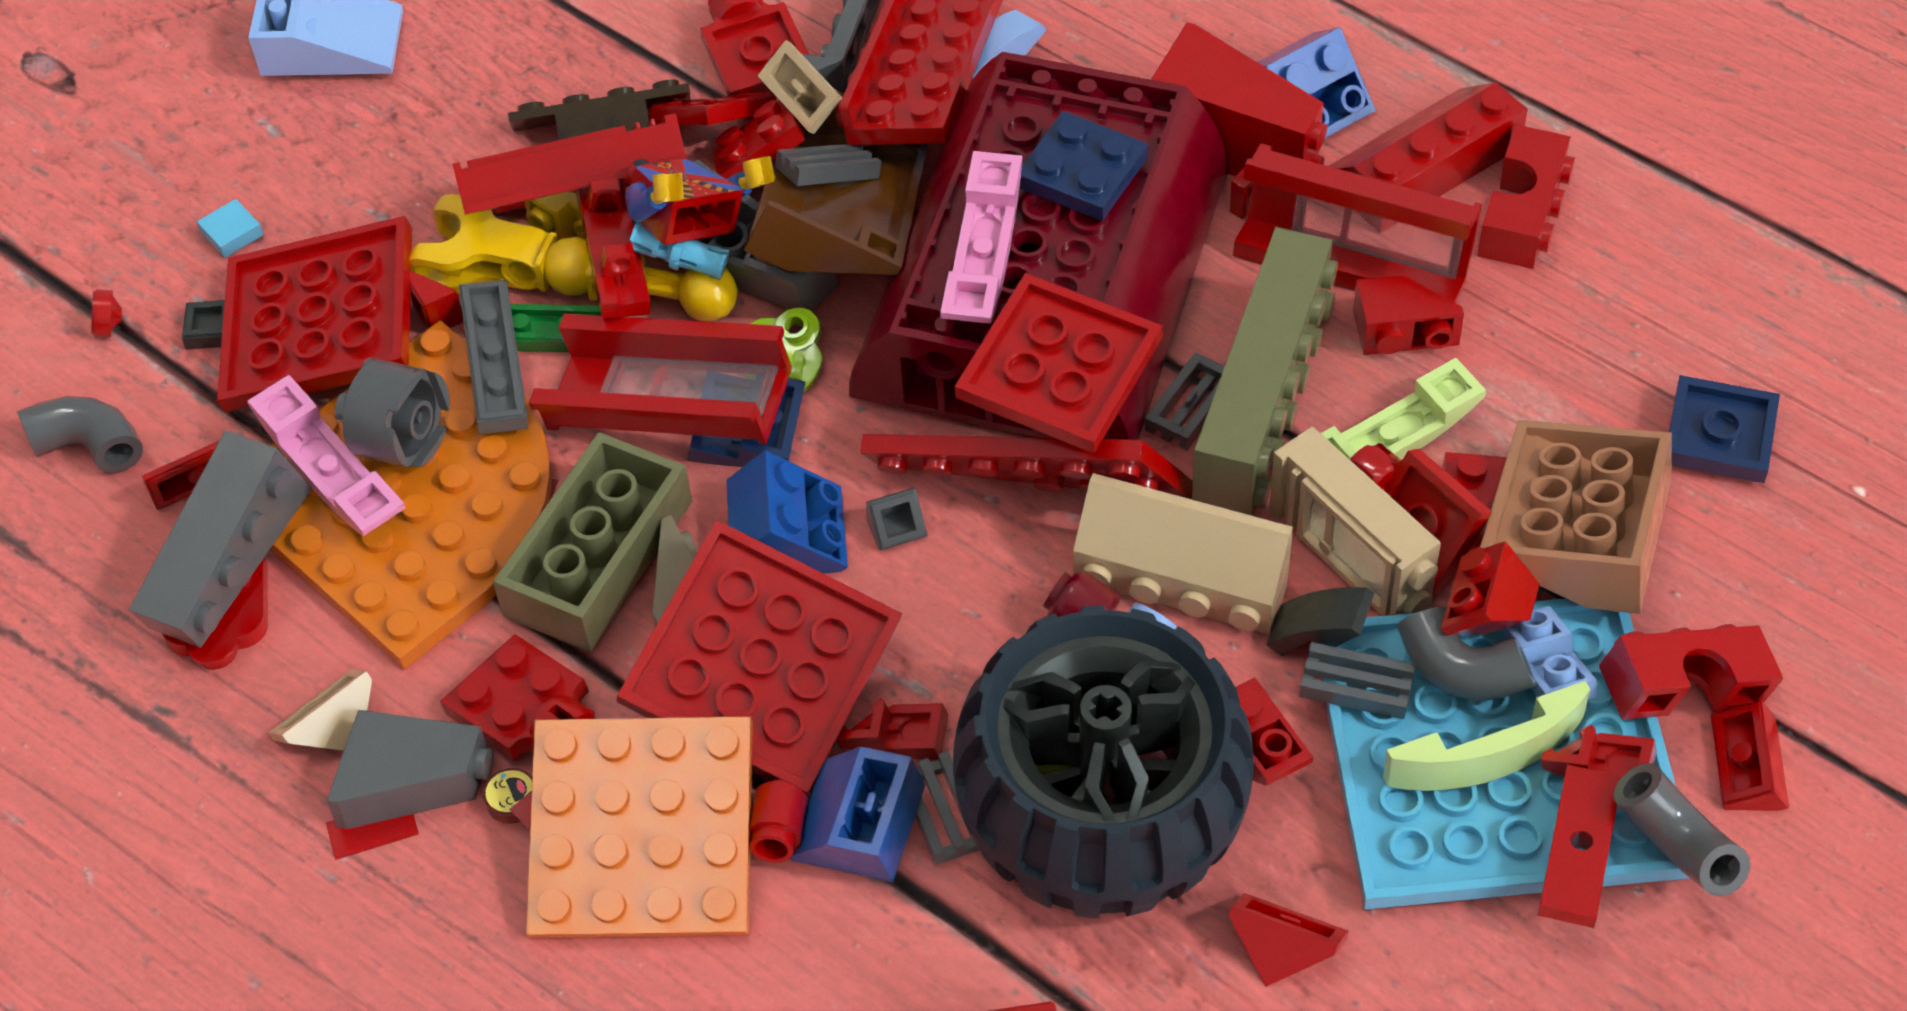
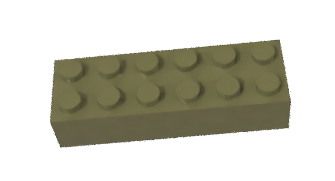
(1265, 372)

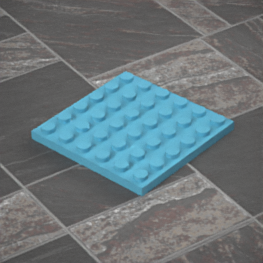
(1485, 835)

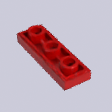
(1583, 821)

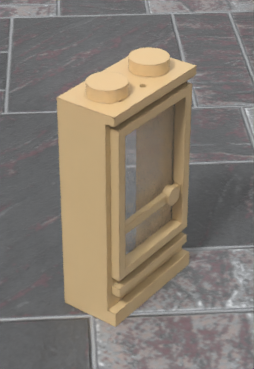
(1353, 524)

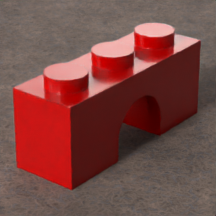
(1518, 224)
(1654, 670)

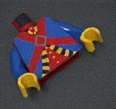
(688, 202)

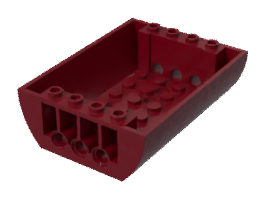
(1130, 260)

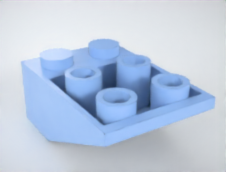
(325, 36)

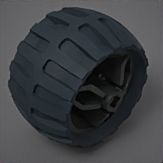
(1095, 698)

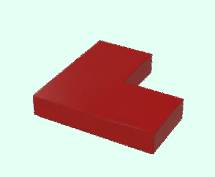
(711, 110)

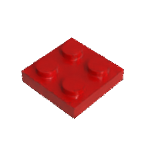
(761, 137)

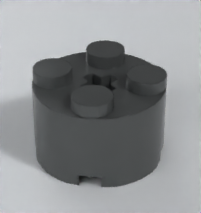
(393, 413)

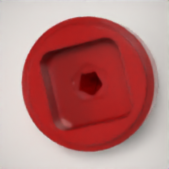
(105, 313)

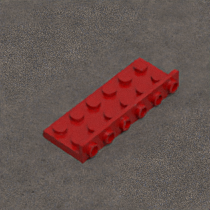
(915, 71)

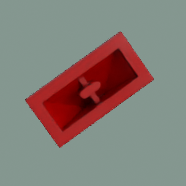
(1281, 938)

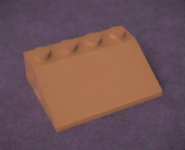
(1584, 509)

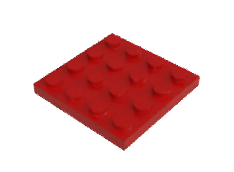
(315, 310)
(766, 644)

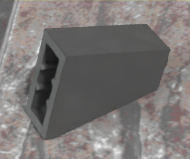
(406, 768)

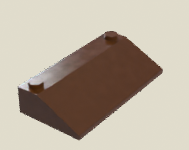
(840, 224)

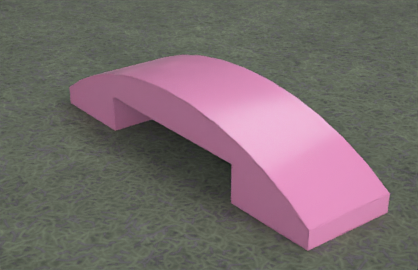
(984, 238)
(323, 459)

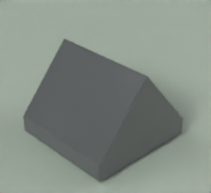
(895, 519)

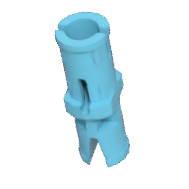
(687, 254)

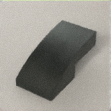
(1321, 616)

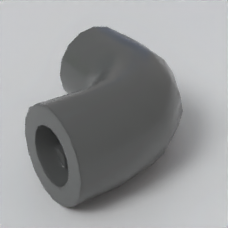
(86, 423)
(1463, 669)
(1681, 830)

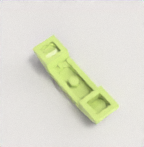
(1418, 419)
(1430, 766)

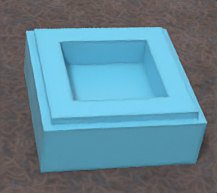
(230, 228)

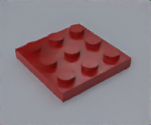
(1059, 362)

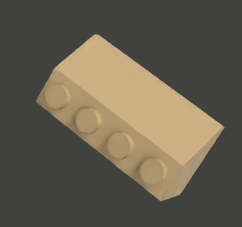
(1184, 553)

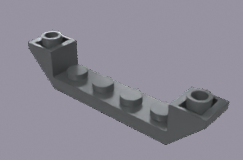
(848, 37)

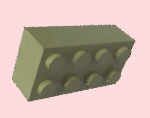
(592, 542)

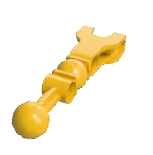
(530, 258)

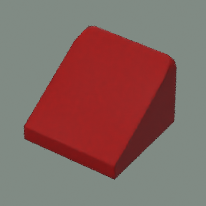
(434, 301)

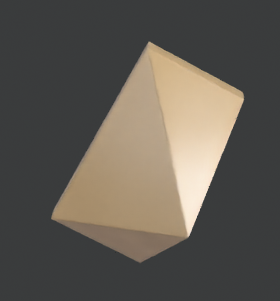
(799, 87)
(329, 715)

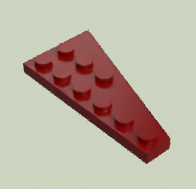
(1039, 461)

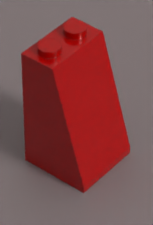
(1244, 99)

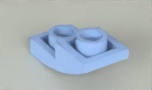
(1011, 34)
(1550, 653)

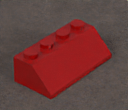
(1442, 142)

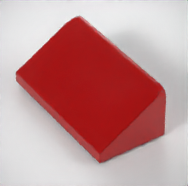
(177, 478)
(1749, 758)

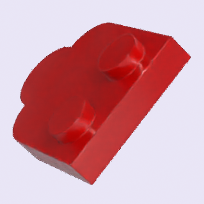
(239, 628)

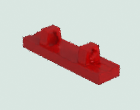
(614, 264)

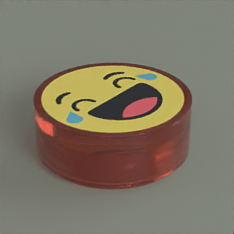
(504, 791)

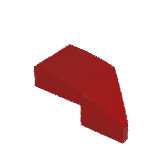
(900, 729)
(1601, 753)

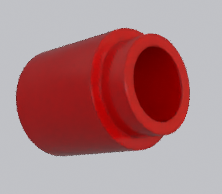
(777, 820)

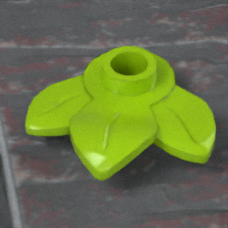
(802, 346)

